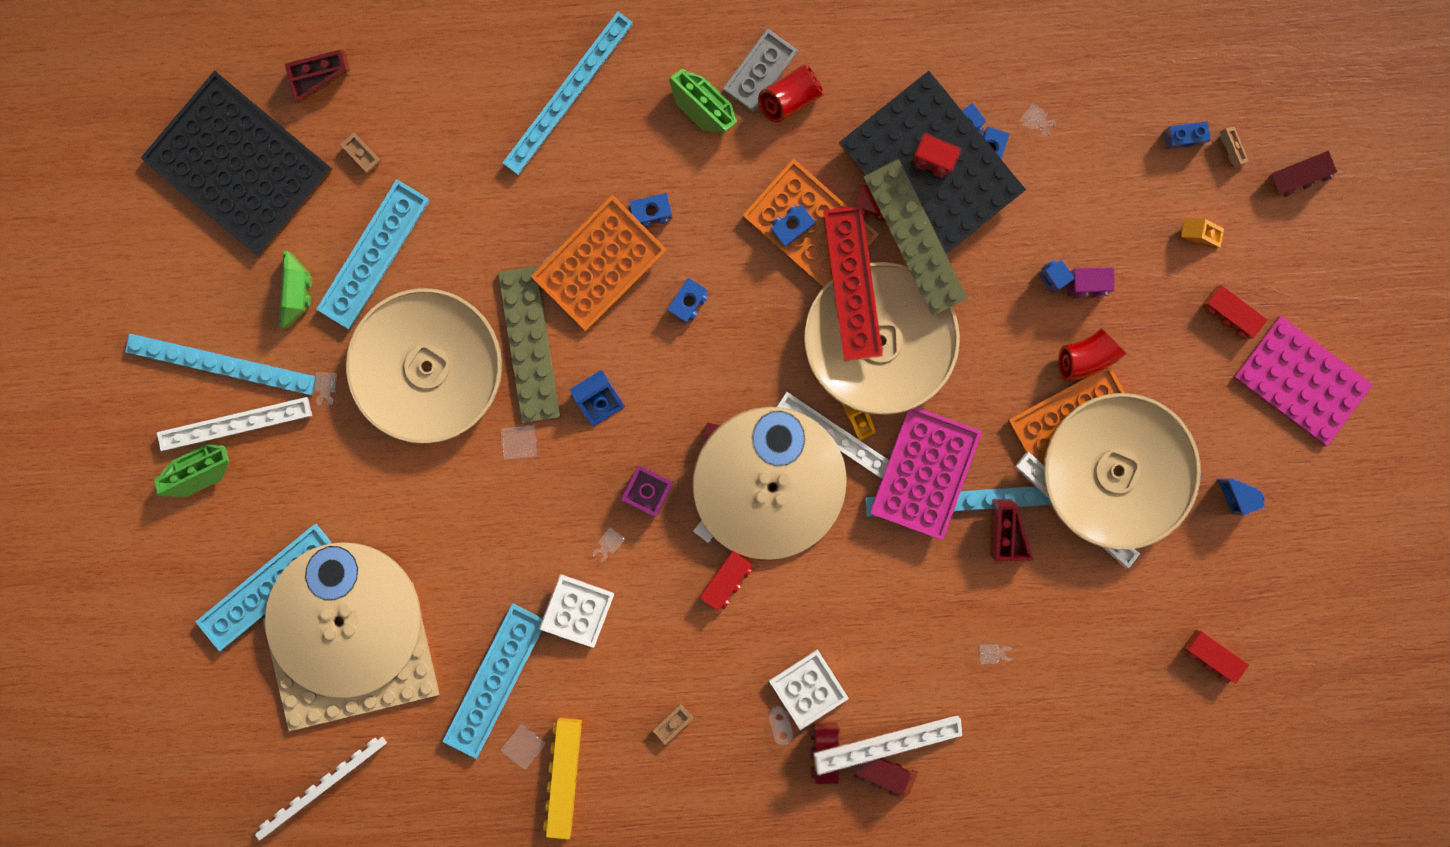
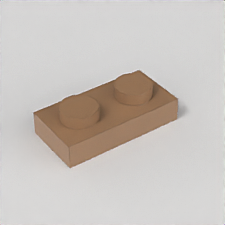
(1234, 146)
(360, 152)
(673, 724)

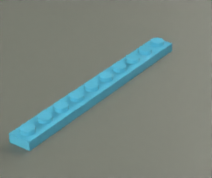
(568, 93)
(221, 364)
(983, 498)

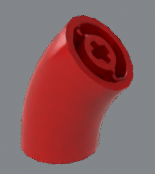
(790, 94)
(1089, 356)

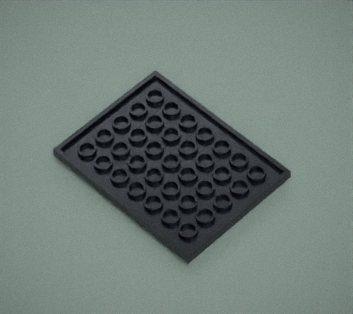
(236, 163)
(979, 180)

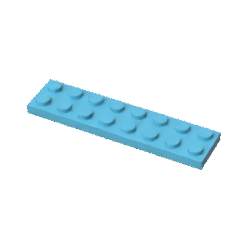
(373, 254)
(249, 600)
(494, 681)

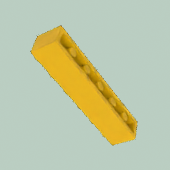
(563, 778)

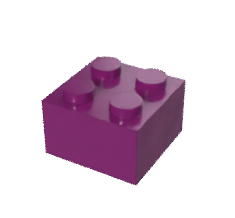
(1091, 281)
(647, 491)

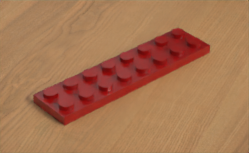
(852, 283)

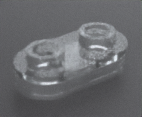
(780, 726)

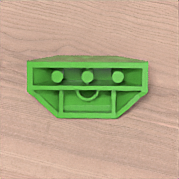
(702, 102)
(294, 291)
(193, 471)

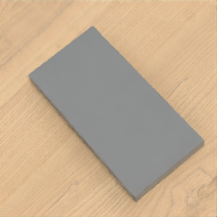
(760, 69)

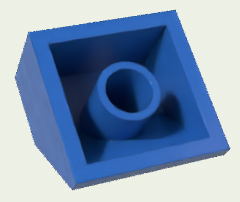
(597, 398)
(1240, 496)

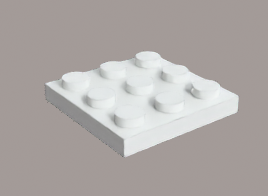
(576, 610)
(808, 689)

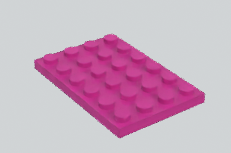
(1303, 381)
(926, 472)

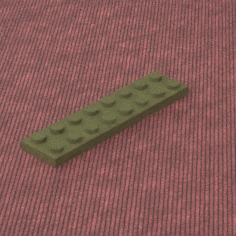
(915, 237)
(529, 345)

